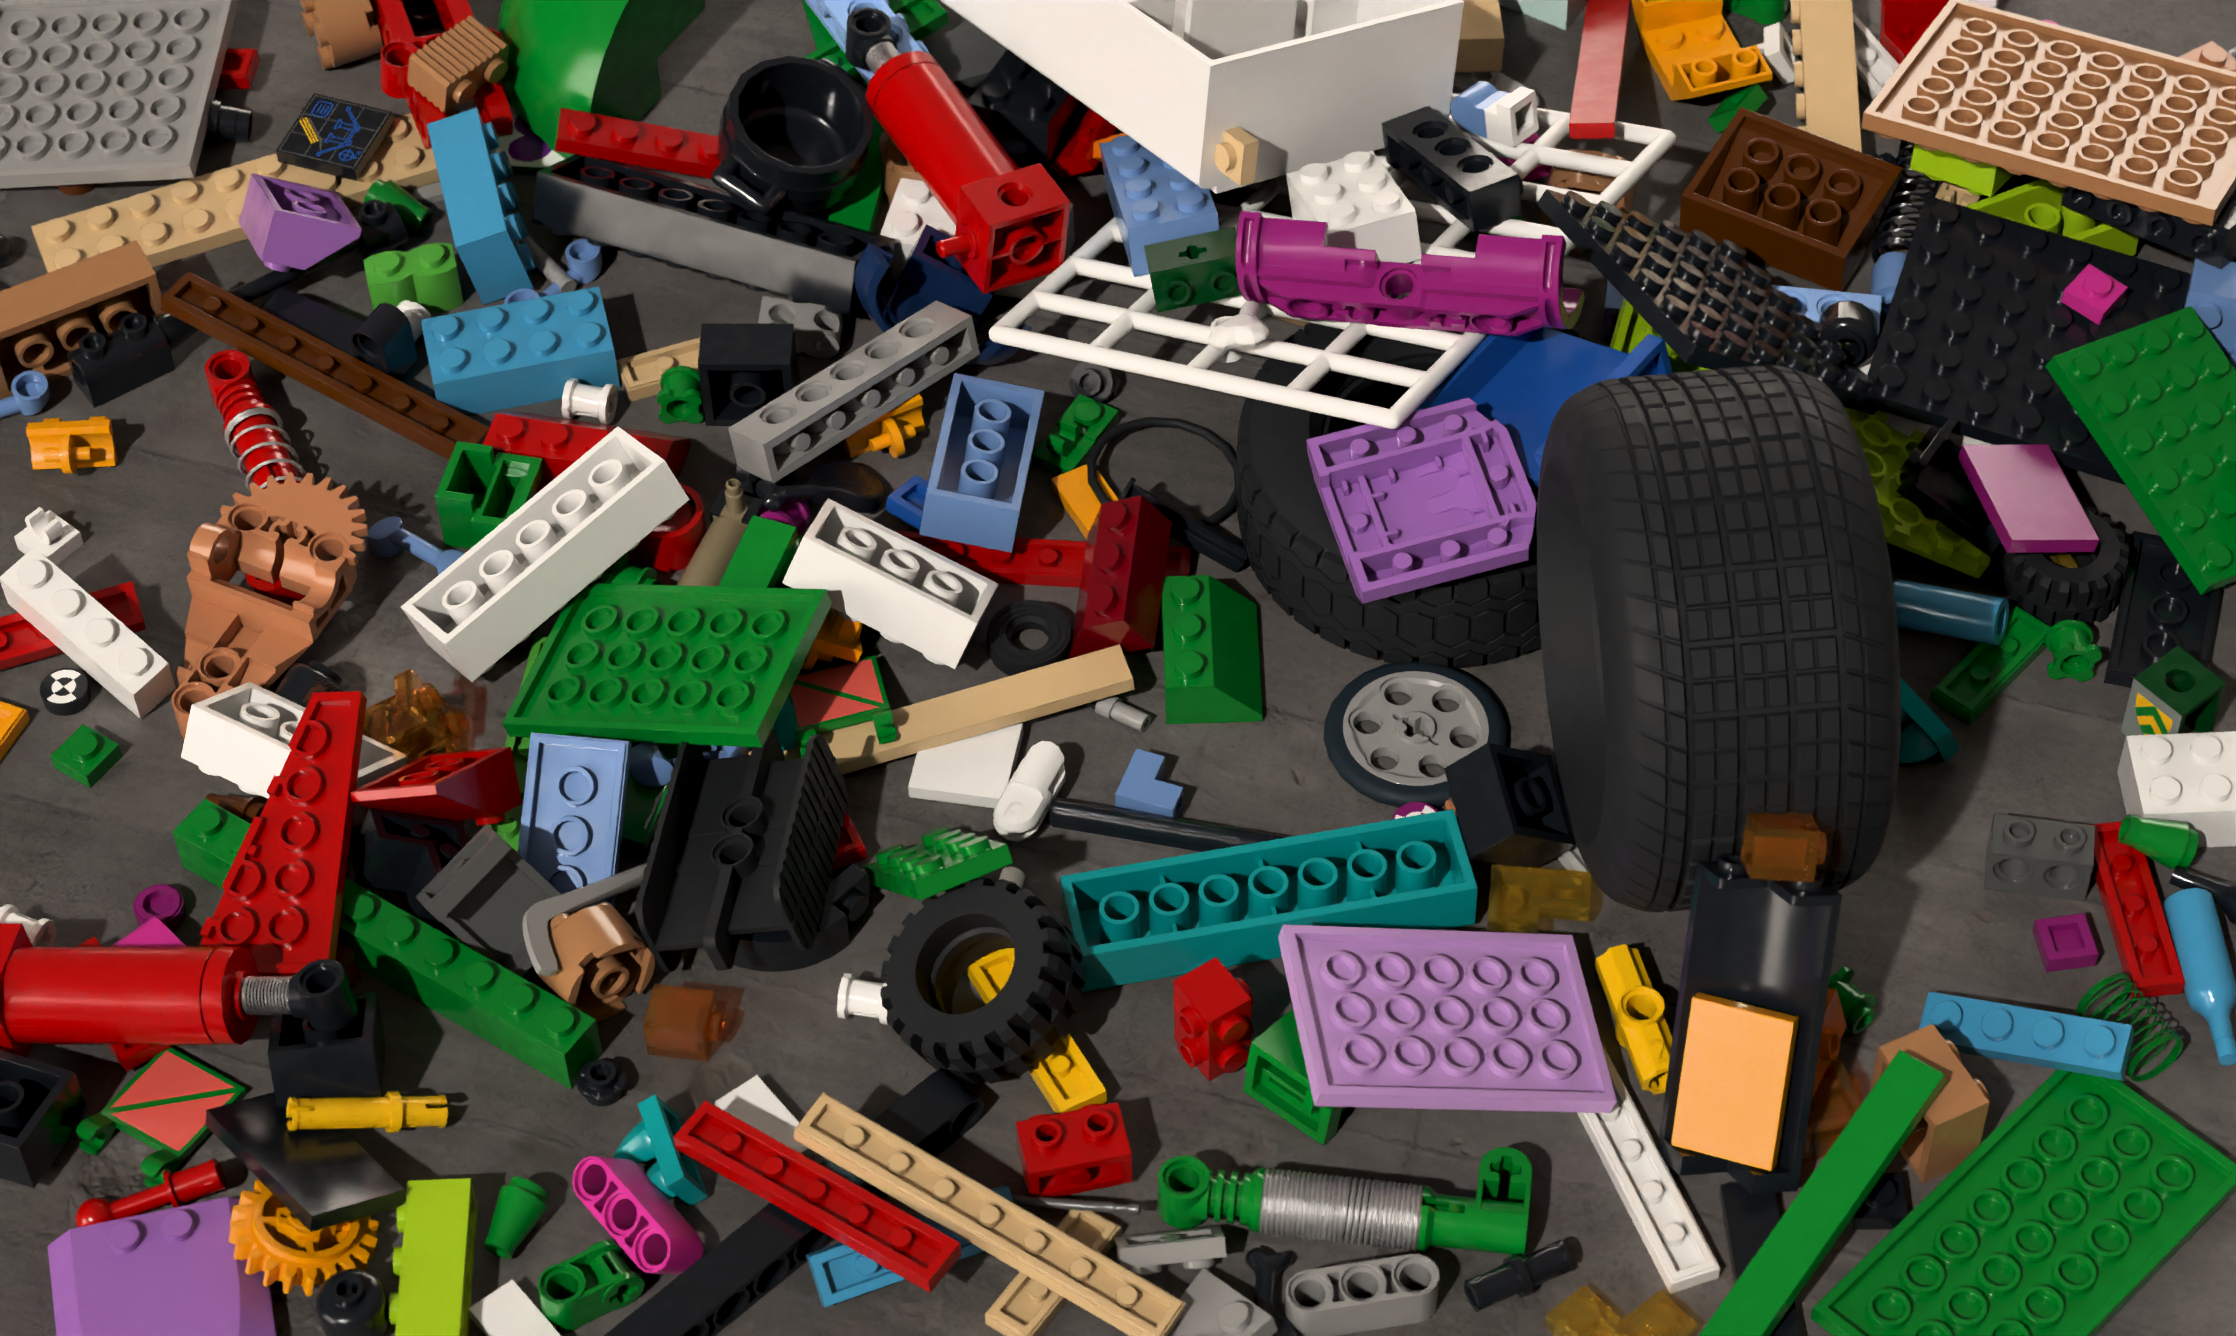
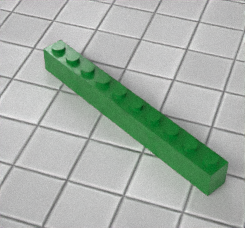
(424, 962)

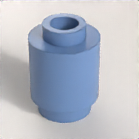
(1885, 277)

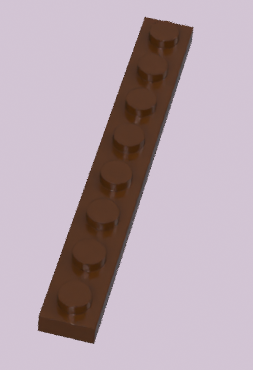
(320, 366)

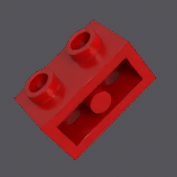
(1212, 1019)
(1074, 1151)

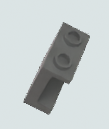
(485, 898)

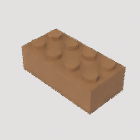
(53, 311)

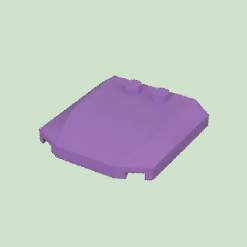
(1424, 499)
(158, 1277)

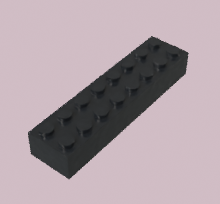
(705, 231)

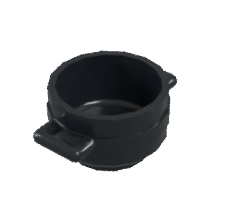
(793, 135)

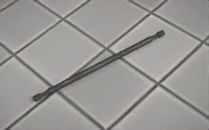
(1073, 1204)

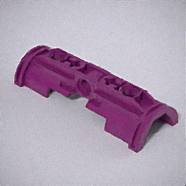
(1502, 291)

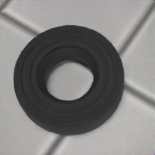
(1028, 615)

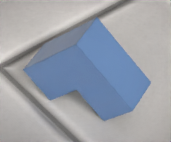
(1144, 788)

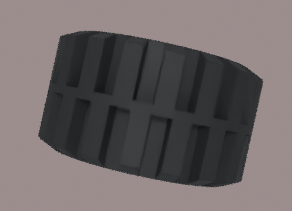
(2065, 593)

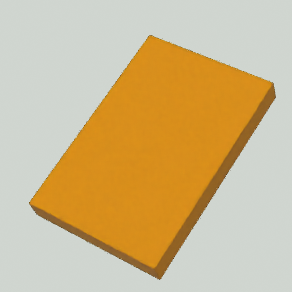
(1734, 1081)

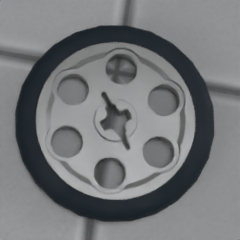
(1425, 684)

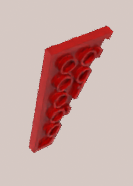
(293, 862)

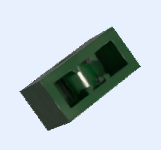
(1193, 269)

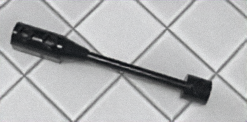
(143, 344)

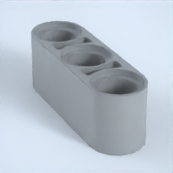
(1380, 1279)

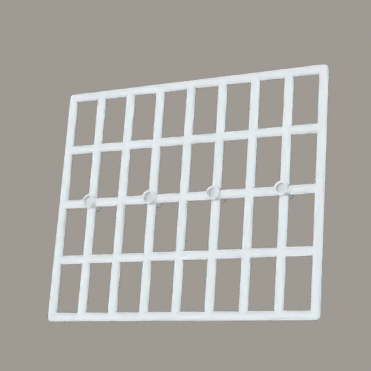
(1333, 357)

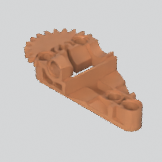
(279, 531)

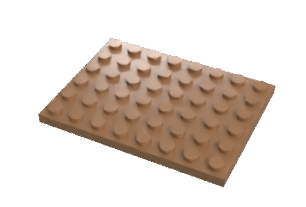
(2067, 110)

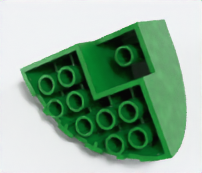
(587, 56)

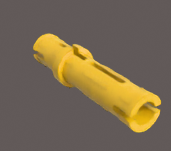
(367, 1112)

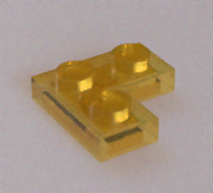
(1529, 893)
(1589, 1316)

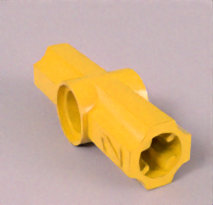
(1633, 997)

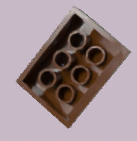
(1789, 198)

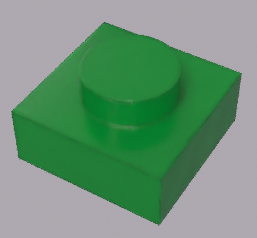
(1748, 98)
(86, 756)

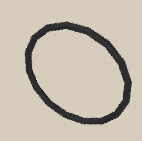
(1163, 422)

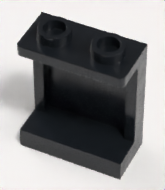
(1943, 490)

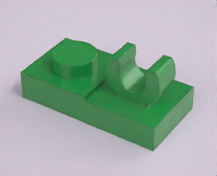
(1075, 435)

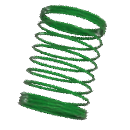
(2117, 1004)

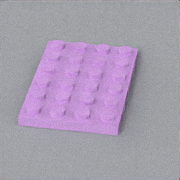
(1445, 1020)

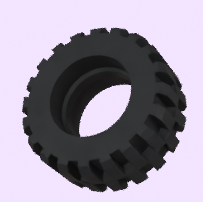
(1021, 1018)

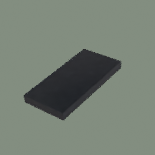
(2158, 612)
(313, 1172)

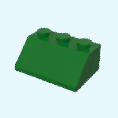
(1209, 652)

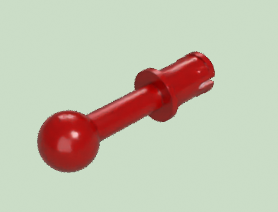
(176, 1189)

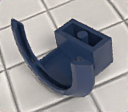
(920, 283)

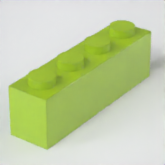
(435, 1259)

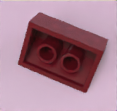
(1122, 578)

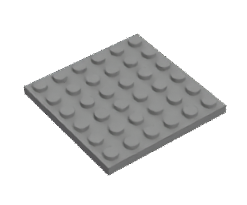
(107, 88)

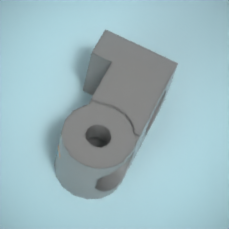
(815, 329)

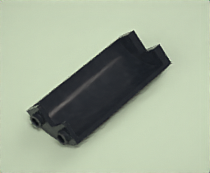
(1768, 950)

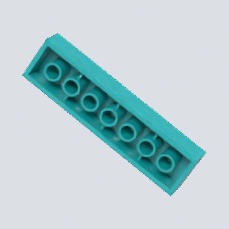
(1234, 900)

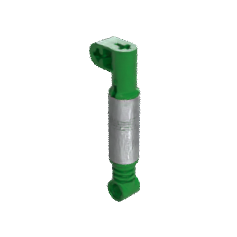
(1353, 1209)

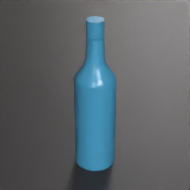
(1950, 612)
(2204, 964)

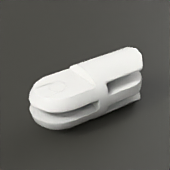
(1030, 792)

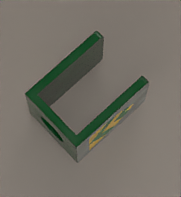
(2173, 693)

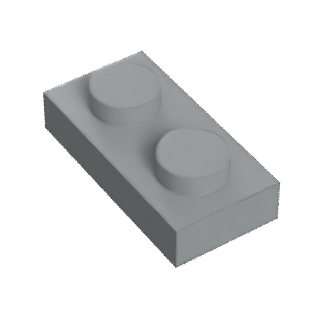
(1193, 1247)

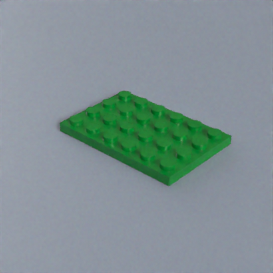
(2167, 423)
(669, 664)

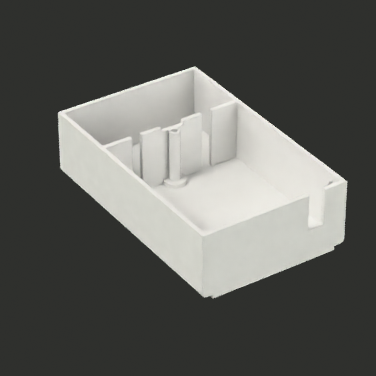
(1288, 72)

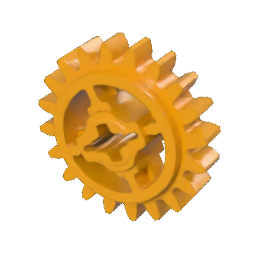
(287, 1250)

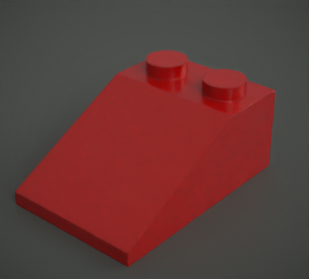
(448, 787)

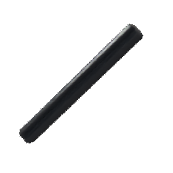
(1149, 827)

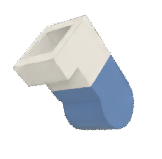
(1496, 113)

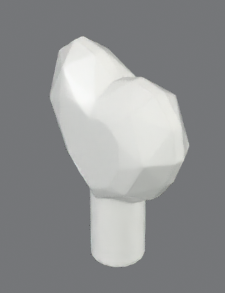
(1240, 330)

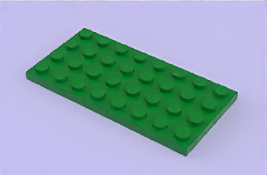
(2040, 1222)

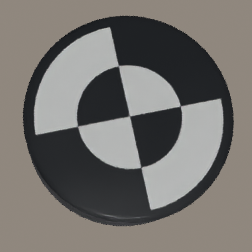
(65, 691)

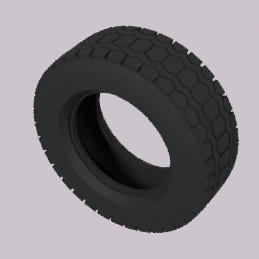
(1298, 554)

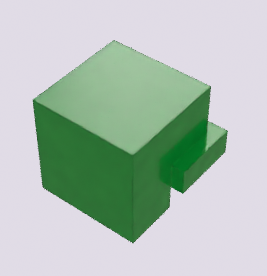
(483, 491)
(1280, 1081)

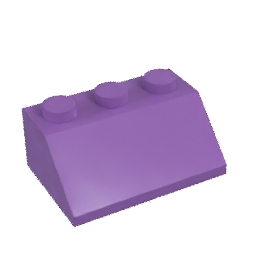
(295, 223)

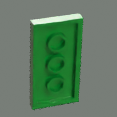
(937, 863)

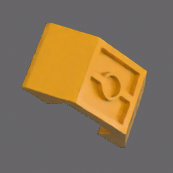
(1695, 48)

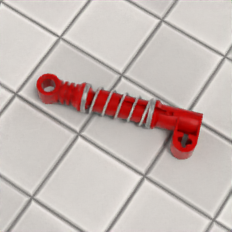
(254, 433)

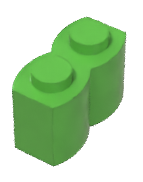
(420, 276)

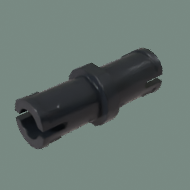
(1518, 1275)

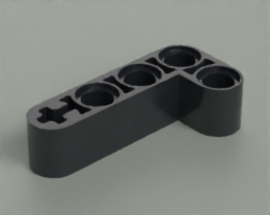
(380, 341)

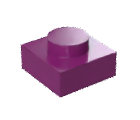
(2065, 942)

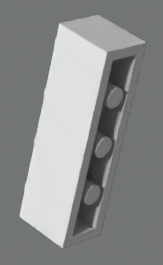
(87, 633)

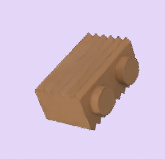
(458, 64)

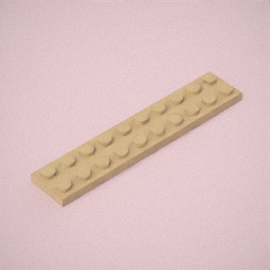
(207, 208)

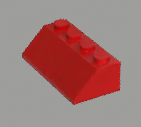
(566, 440)

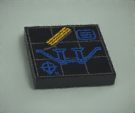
(335, 137)

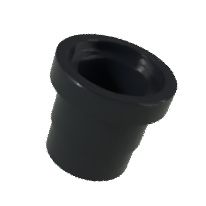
(229, 123)

